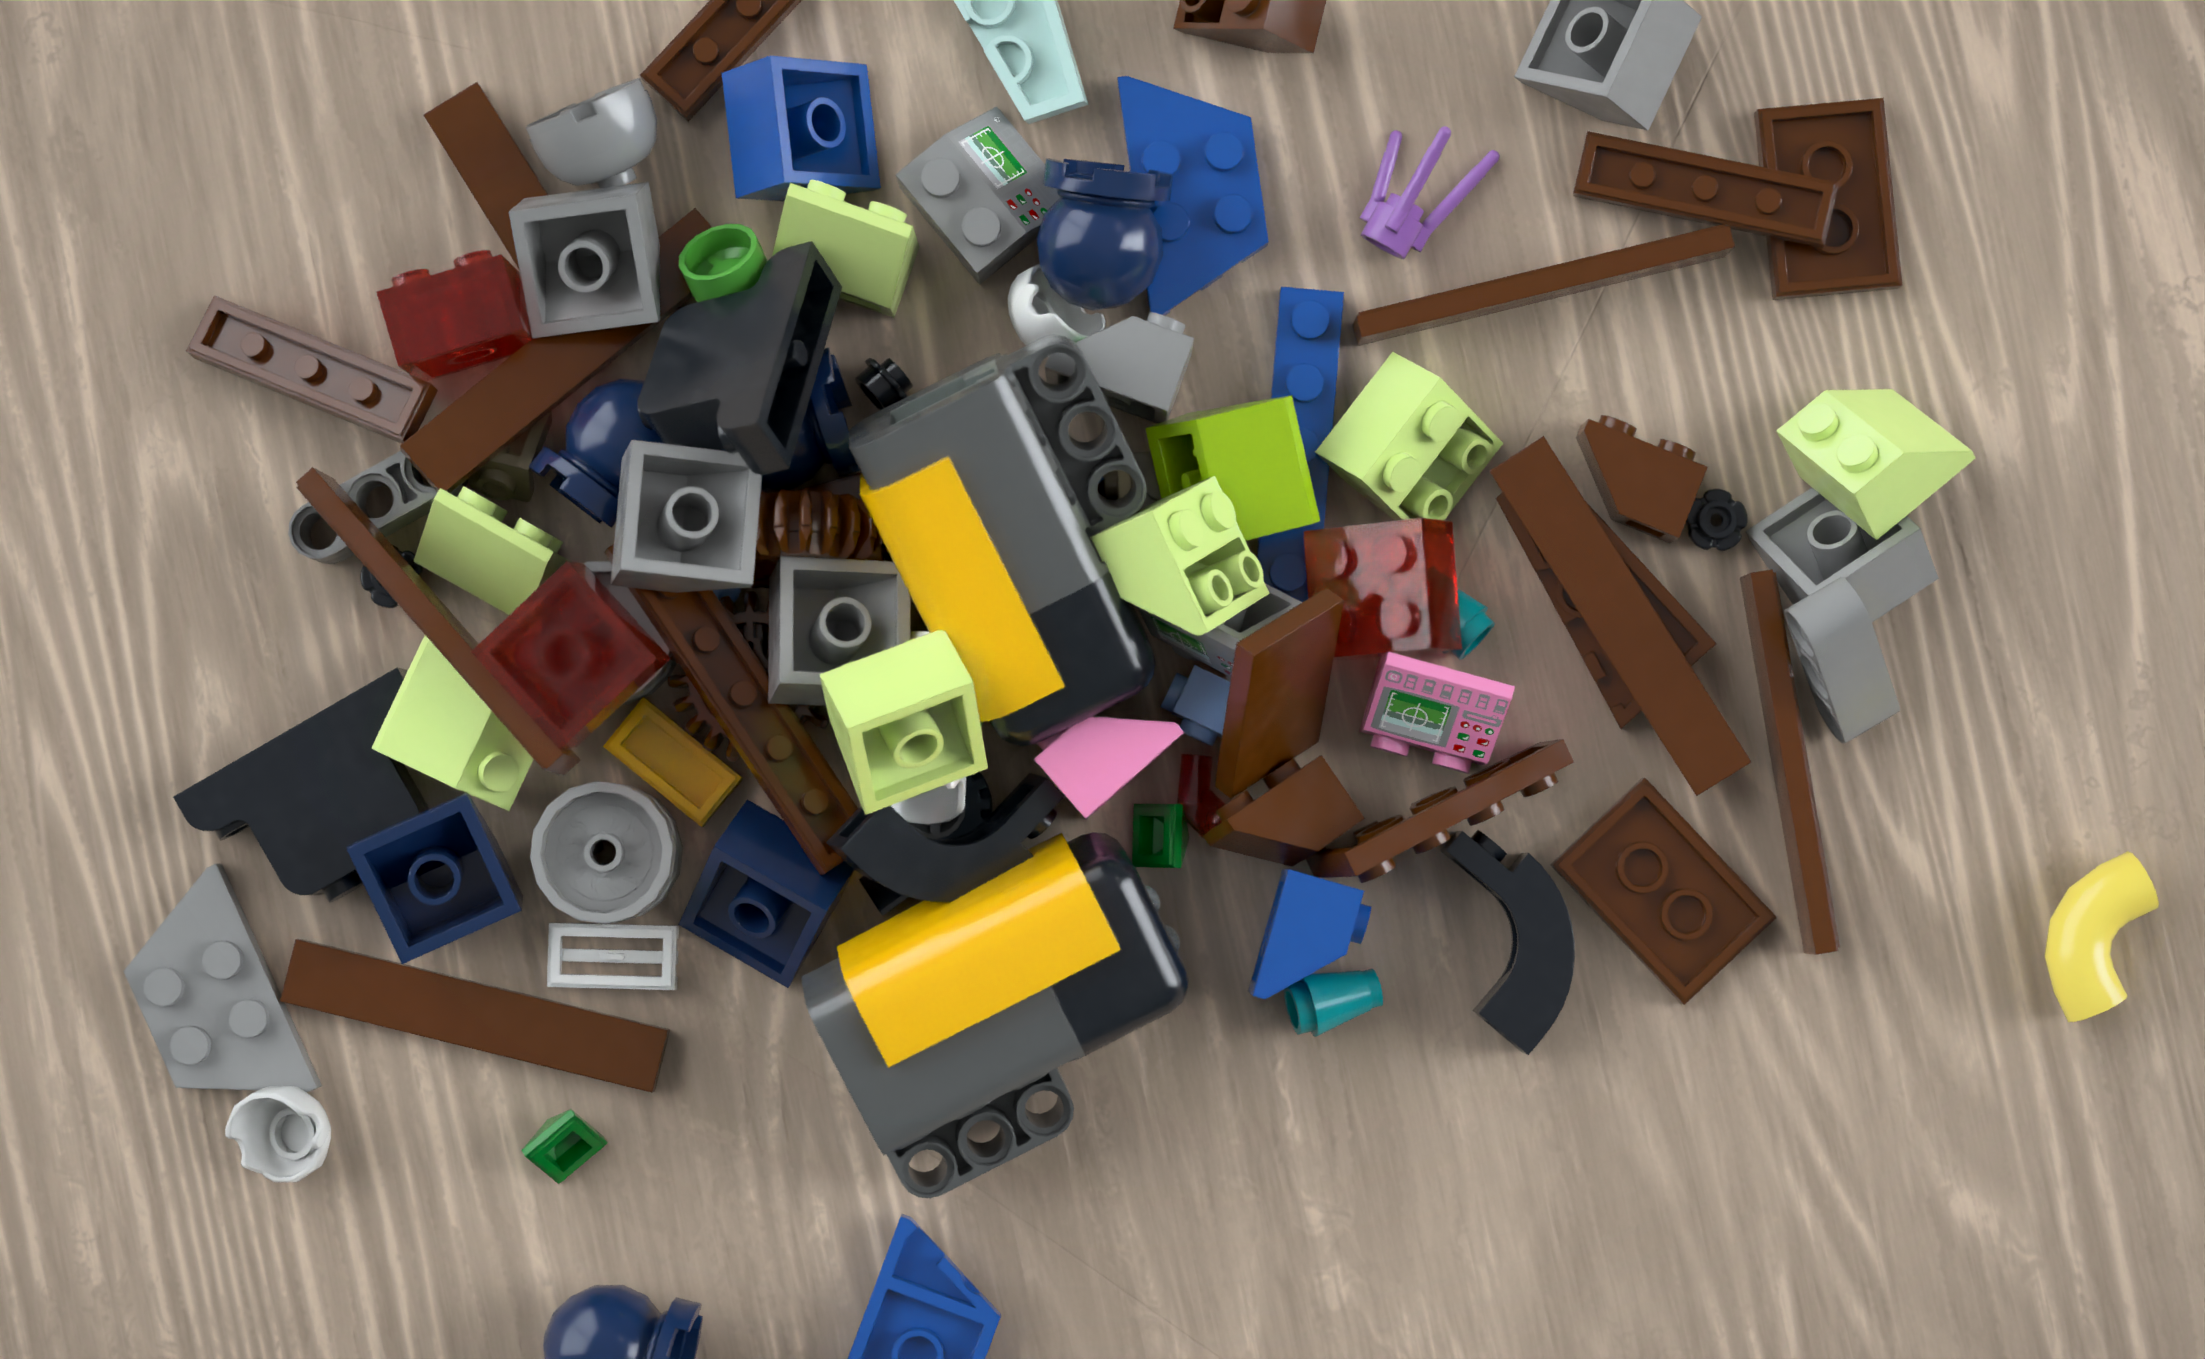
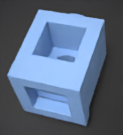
(1200, 703)

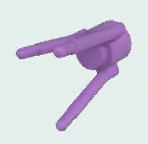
(1396, 223)

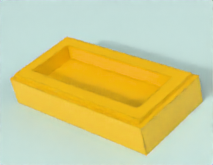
(673, 762)

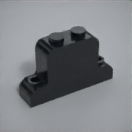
(744, 363)
(313, 792)

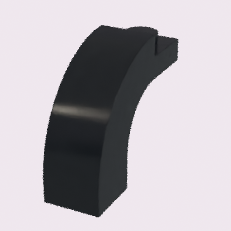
(944, 869)
(1543, 944)

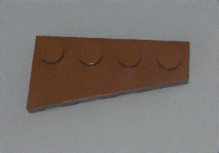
(1683, 628)
(1378, 842)

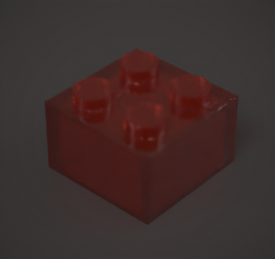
(456, 316)
(1393, 583)
(570, 655)

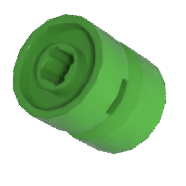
(722, 261)

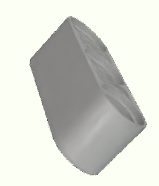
(410, 503)
(1842, 660)

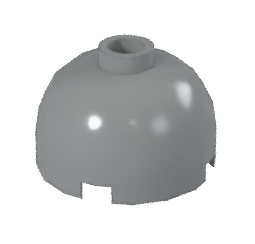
(598, 136)

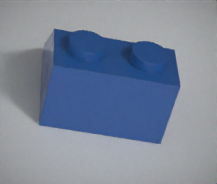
(800, 125)
(1306, 930)

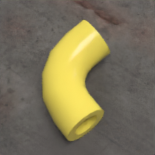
(2084, 930)

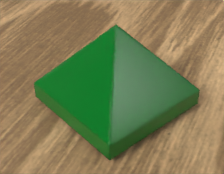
(1159, 835)
(563, 1145)

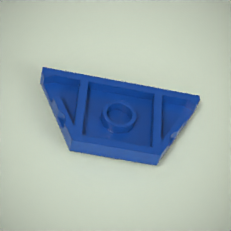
(1215, 192)
(923, 1305)

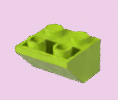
(1252, 454)

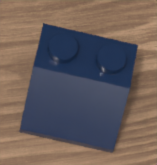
(436, 877)
(763, 895)

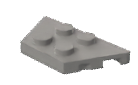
(216, 998)

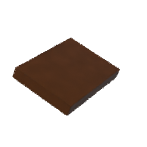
(1846, 146)
(1278, 692)
(1663, 891)

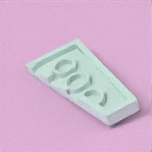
(1029, 53)

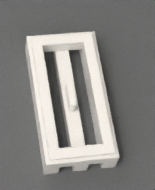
(667, 957)

